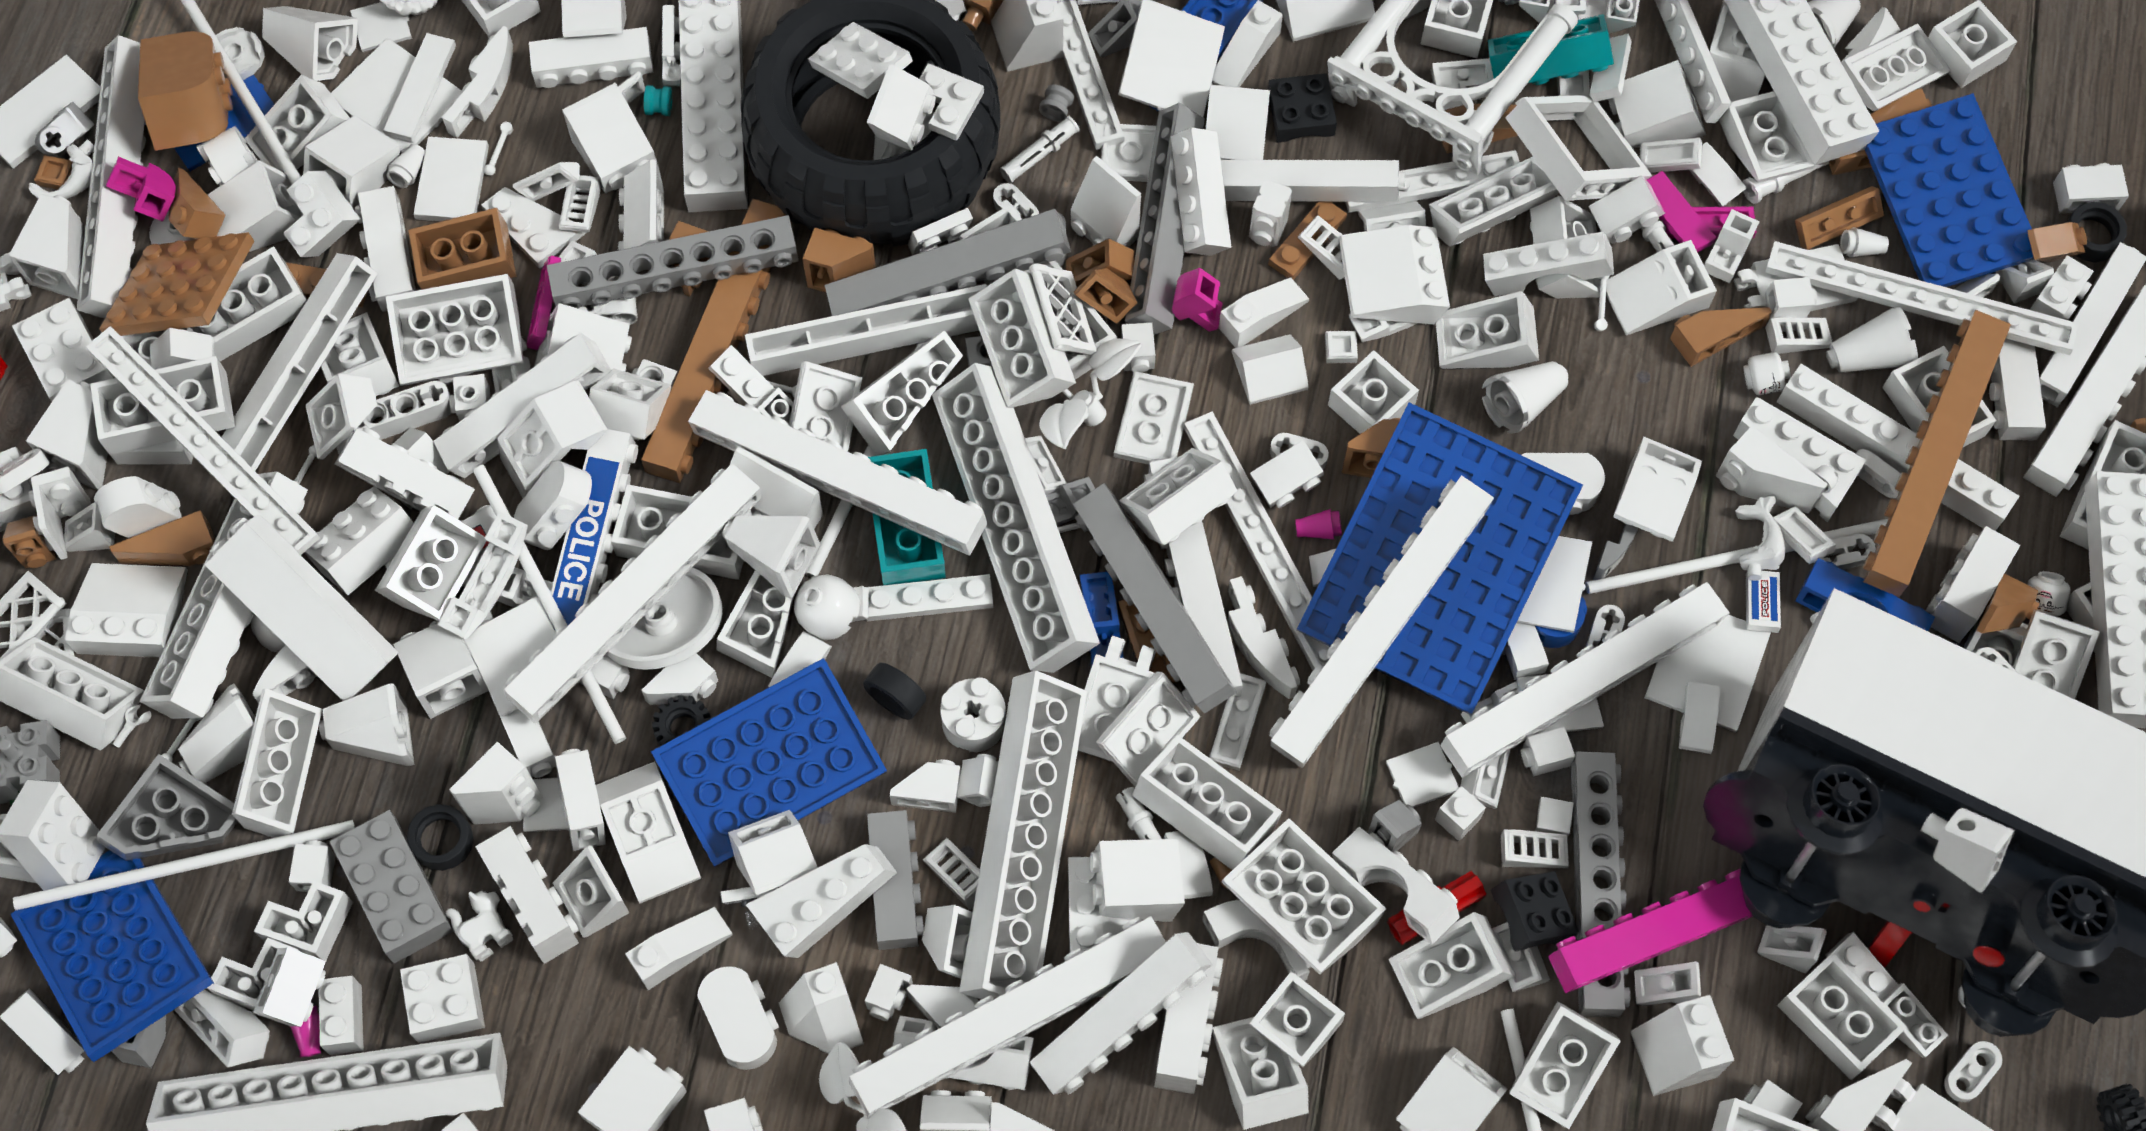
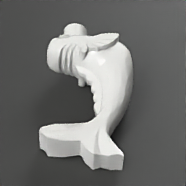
(80, 174)
(1772, 549)

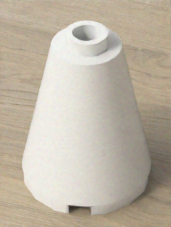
(1835, 16)
(1875, 345)
(1523, 394)

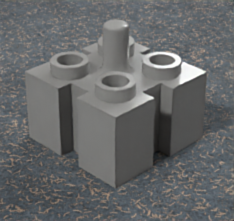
(27, 757)

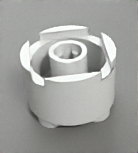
(227, 155)
(975, 697)

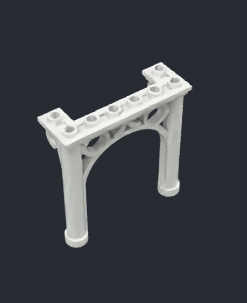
(1469, 132)

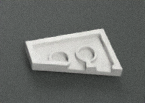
(531, 225)

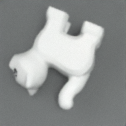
(481, 928)

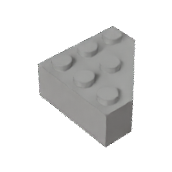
(167, 814)

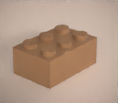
(462, 249)

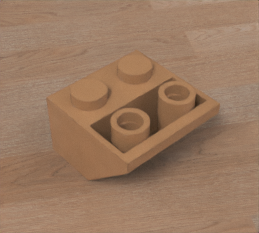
(835, 257)

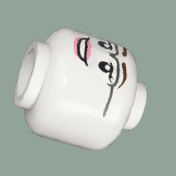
(1766, 373)
(2052, 592)

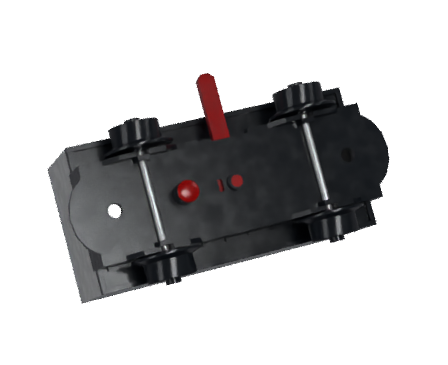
(1901, 725)

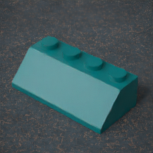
(1580, 50)

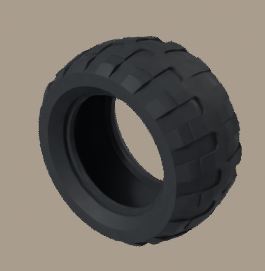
(868, 197)

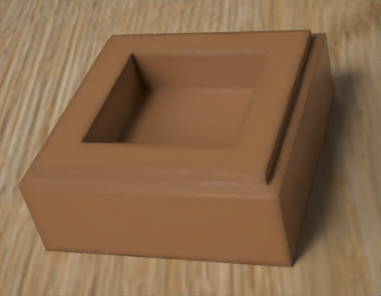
(53, 172)

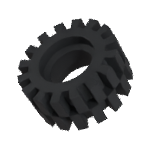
(672, 711)
(2122, 1109)

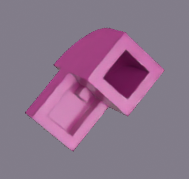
(149, 185)
(1197, 299)

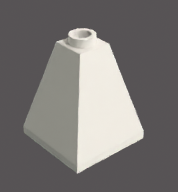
(775, 547)

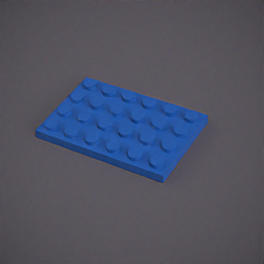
(1950, 193)
(769, 755)
(113, 957)

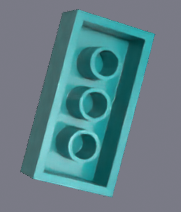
(903, 552)

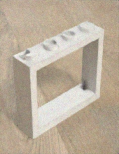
(1531, 125)

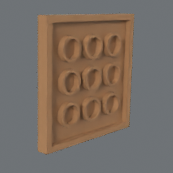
(178, 284)

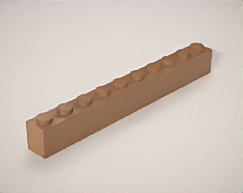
(721, 326)
(1936, 454)

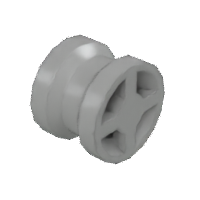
(1056, 103)

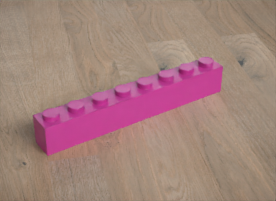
(1649, 934)

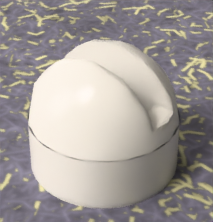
(1828, 475)

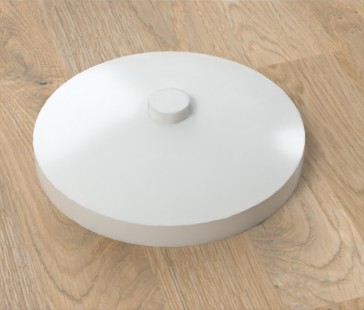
(674, 626)

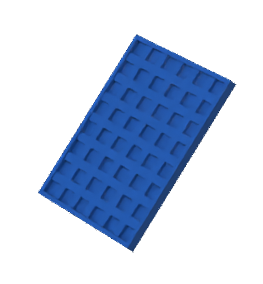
(1477, 600)

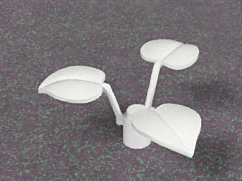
(1063, 420)
(836, 1088)

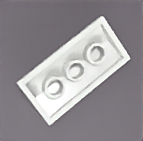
(1895, 67)

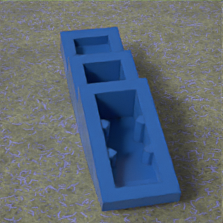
(1102, 607)

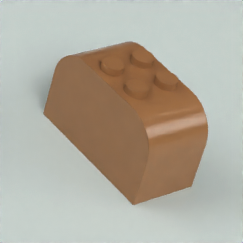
(183, 89)

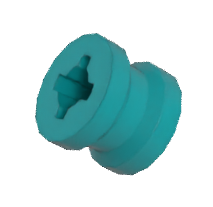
(658, 100)

